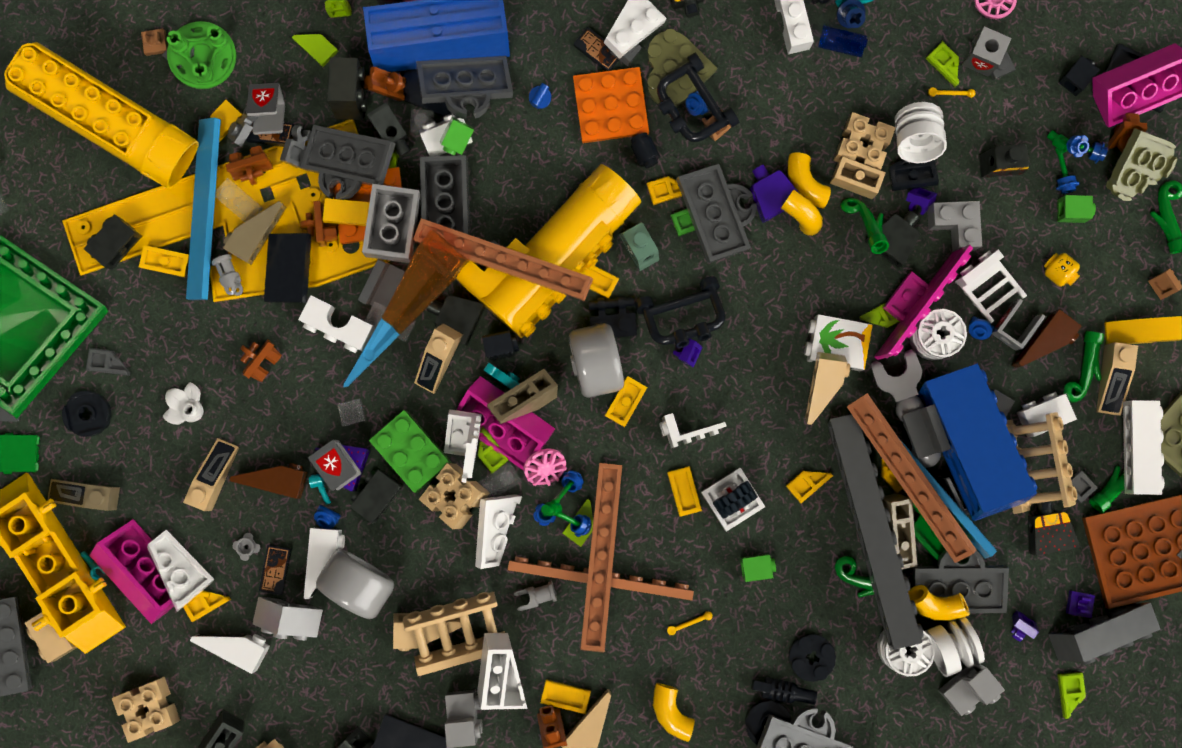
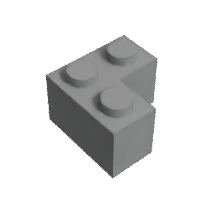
(961, 218)
(287, 619)
(971, 687)
(462, 723)

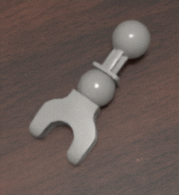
(904, 392)

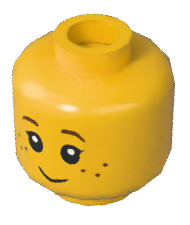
(1062, 269)

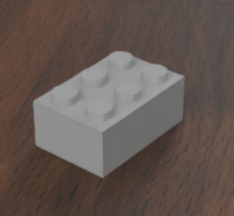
(391, 223)

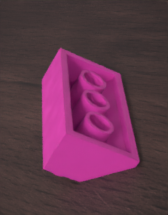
(1139, 85)
(516, 437)
(131, 568)

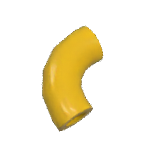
(803, 181)
(804, 213)
(938, 607)
(668, 714)

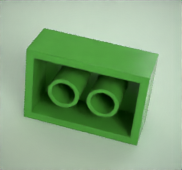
(410, 451)

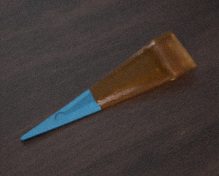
(426, 277)

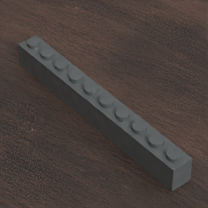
(875, 534)

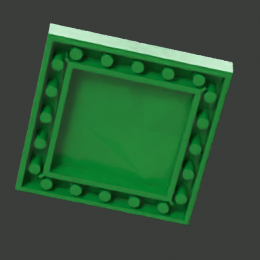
(39, 325)

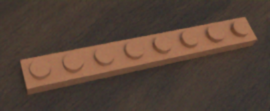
(510, 261)
(911, 478)
(601, 558)
(634, 583)

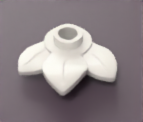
(180, 404)

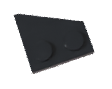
(912, 175)

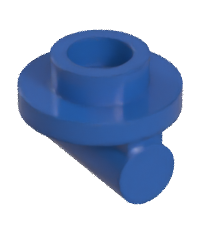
(540, 96)
(695, 104)
(980, 328)
(326, 518)

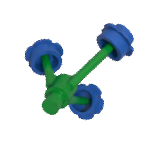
(1077, 146)
(547, 512)

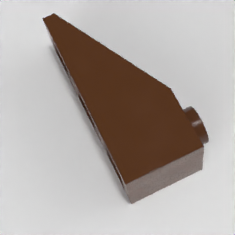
(1053, 334)
(279, 480)

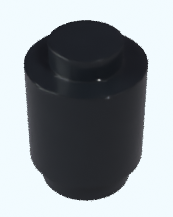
(645, 150)

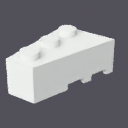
(498, 676)

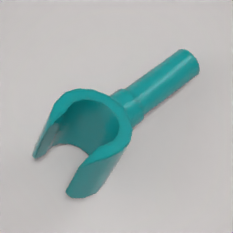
(317, 481)
(92, 565)

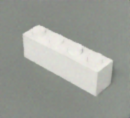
(1143, 447)

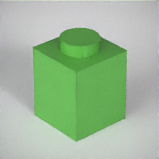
(456, 136)
(1075, 209)
(757, 567)

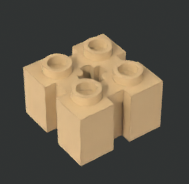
(858, 130)
(440, 496)
(137, 720)

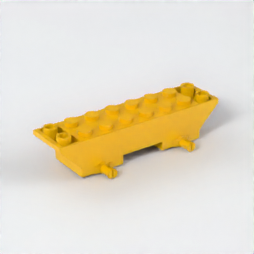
(54, 567)

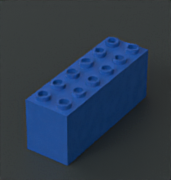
(434, 31)
(982, 449)

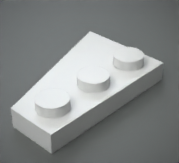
(633, 25)
(493, 524)
(178, 570)

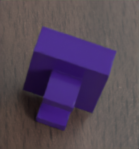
(921, 197)
(689, 353)
(1080, 604)
(1023, 626)

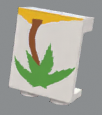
(841, 338)

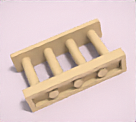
(1059, 450)
(450, 654)

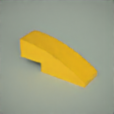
(1144, 330)

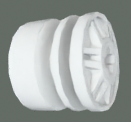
(920, 132)
(930, 344)
(955, 645)
(902, 663)

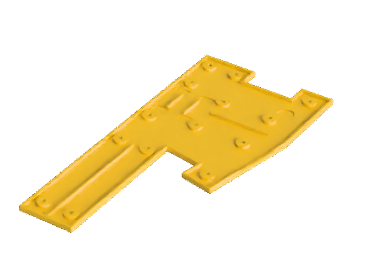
(166, 218)

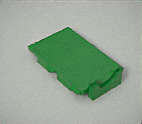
(19, 453)

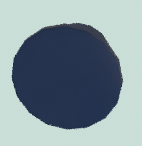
(851, 14)

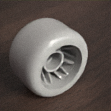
(596, 360)
(354, 584)

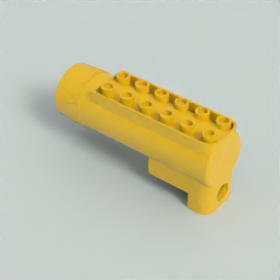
(100, 114)
(568, 239)

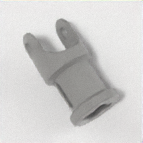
(228, 276)
(538, 595)

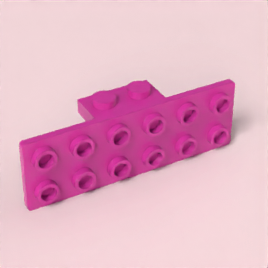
(913, 299)

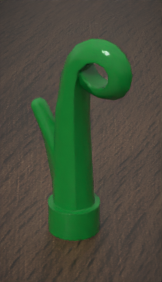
(1167, 219)
(877, 240)
(1090, 367)
(1102, 500)
(856, 580)

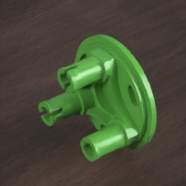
(212, 58)

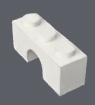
(797, 29)
(318, 315)

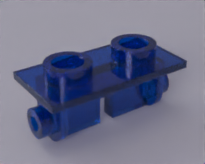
(842, 41)

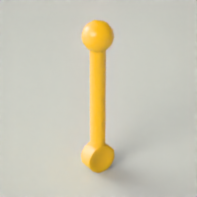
(933, 92)
(671, 630)

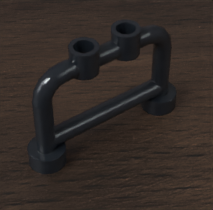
(678, 124)
(681, 337)

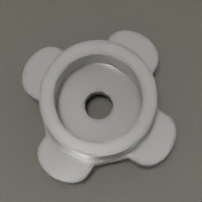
(244, 553)

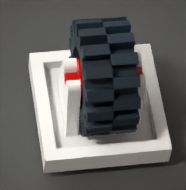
(733, 499)

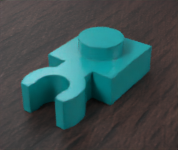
(509, 379)

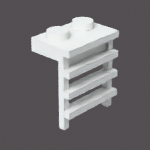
(974, 276)
(669, 428)
(463, 437)

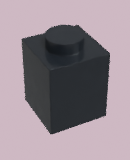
(1079, 75)

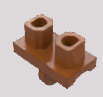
(385, 83)
(1123, 131)
(249, 167)
(323, 233)
(254, 369)
(551, 727)

